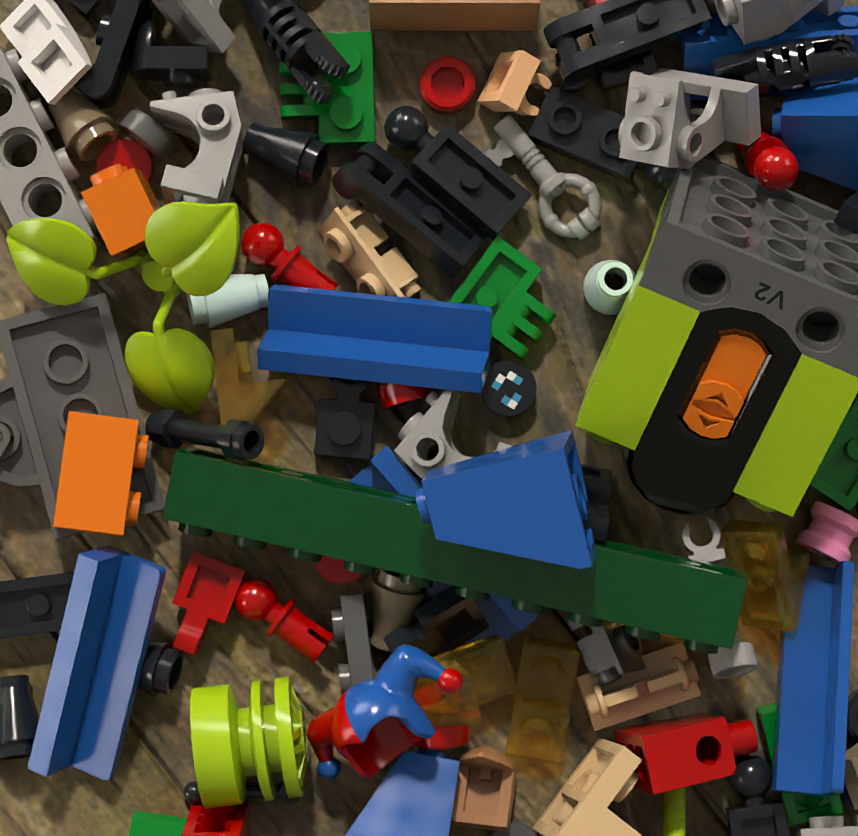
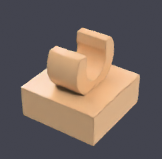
(510, 81)

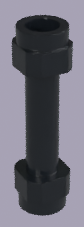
(236, 439)

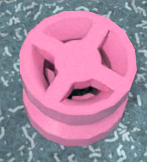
(829, 533)

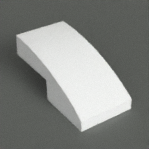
(48, 47)

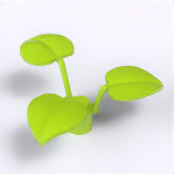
(187, 249)

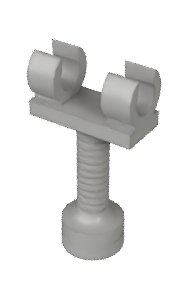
(742, 657)

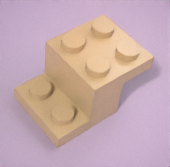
(583, 800)

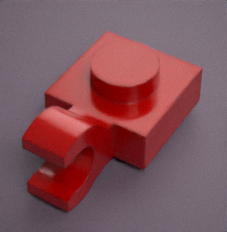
(207, 594)

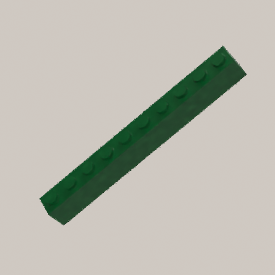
(385, 531)

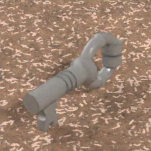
(552, 183)

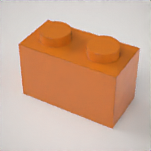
(121, 207)
(98, 474)

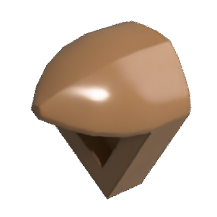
(484, 790)

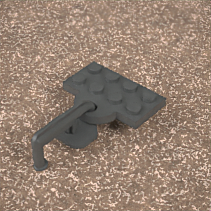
(57, 365)

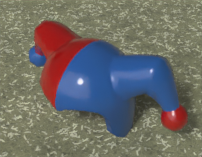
(379, 715)

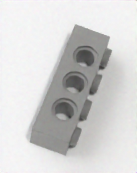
(51, 167)

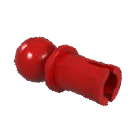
(770, 162)
(265, 246)
(259, 602)

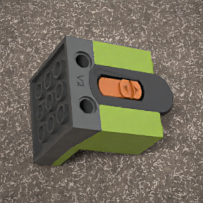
(730, 346)

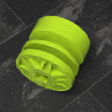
(247, 742)

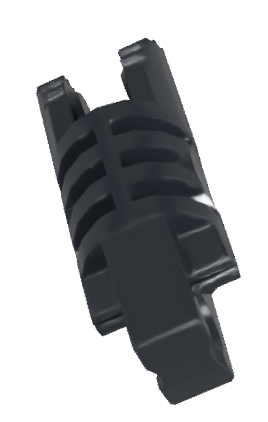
(299, 45)
(792, 65)

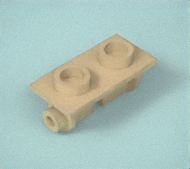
(351, 239)
(664, 682)

